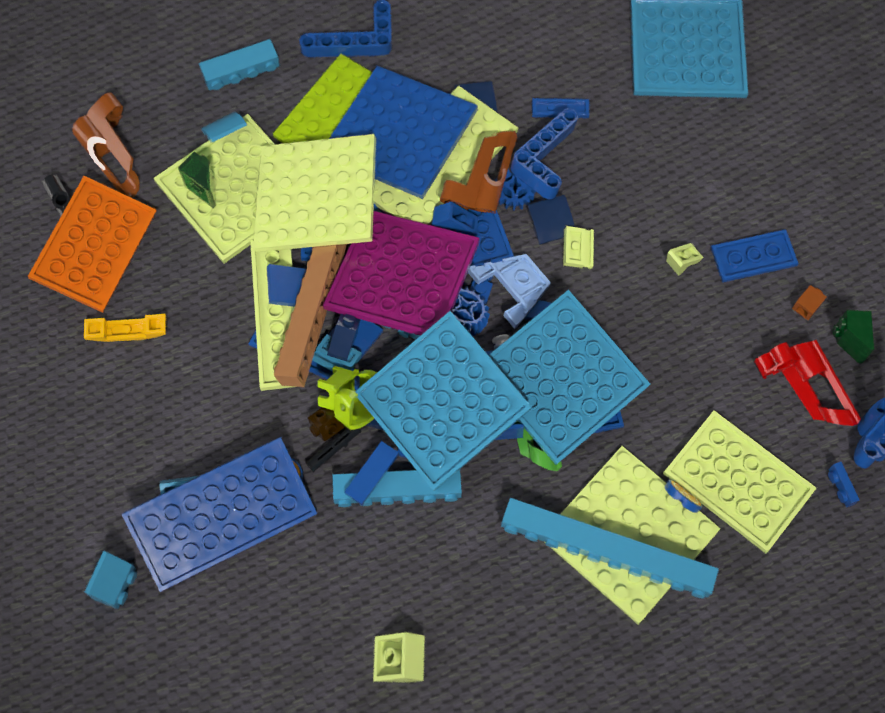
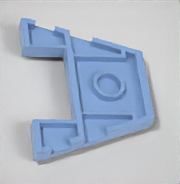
(520, 279)

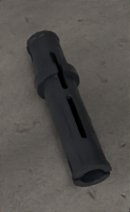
(314, 463)

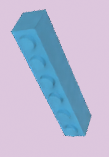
(398, 486)

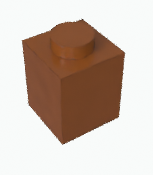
(809, 302)

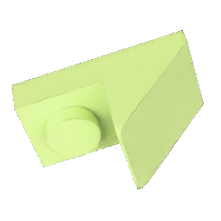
(682, 257)

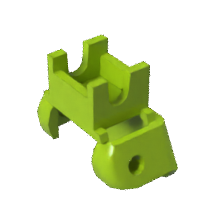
(344, 399)

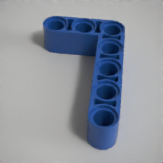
(337, 41)
(527, 159)

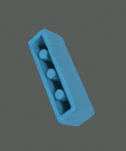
(239, 65)

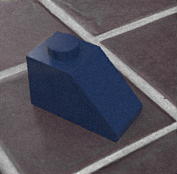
(344, 337)

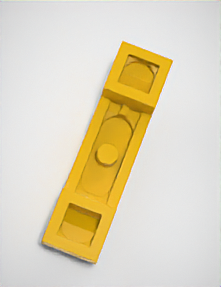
(125, 330)

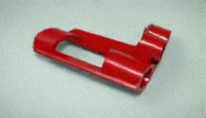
(798, 366)

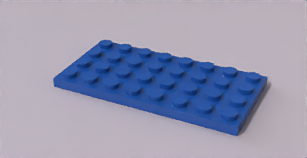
(219, 514)

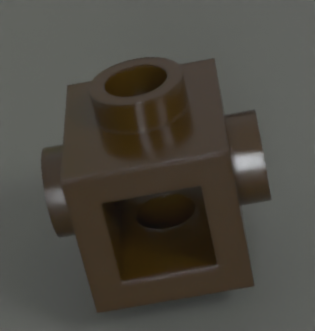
(324, 424)

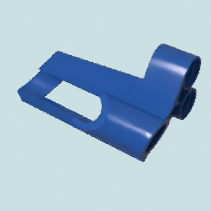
(872, 429)

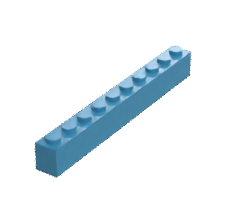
(609, 548)

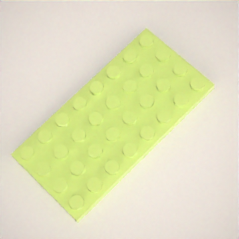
(457, 167)

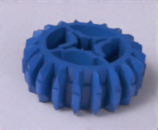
(465, 306)

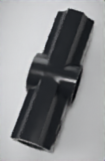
(56, 192)

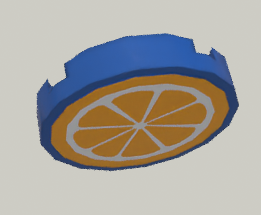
(678, 492)

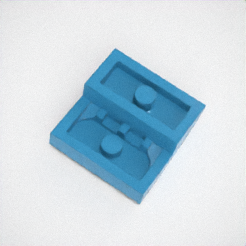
(223, 126)

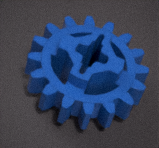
(522, 190)

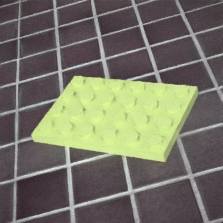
(740, 481)

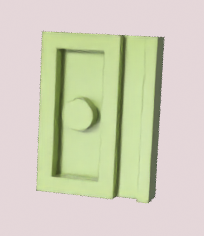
(578, 247)

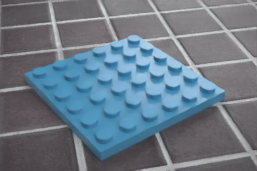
(688, 48)
(567, 375)
(442, 400)

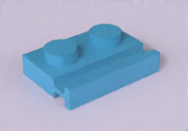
(320, 356)

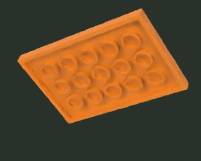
(92, 244)

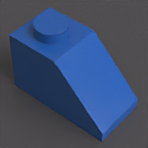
(455, 218)

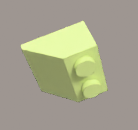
(399, 658)

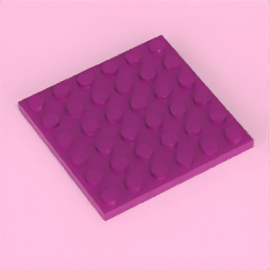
(403, 275)

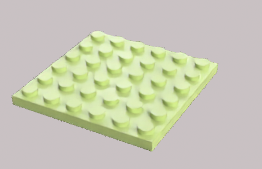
(236, 177)
(315, 193)
(634, 504)

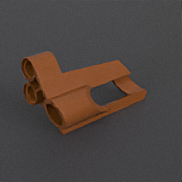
(98, 138)
(480, 191)

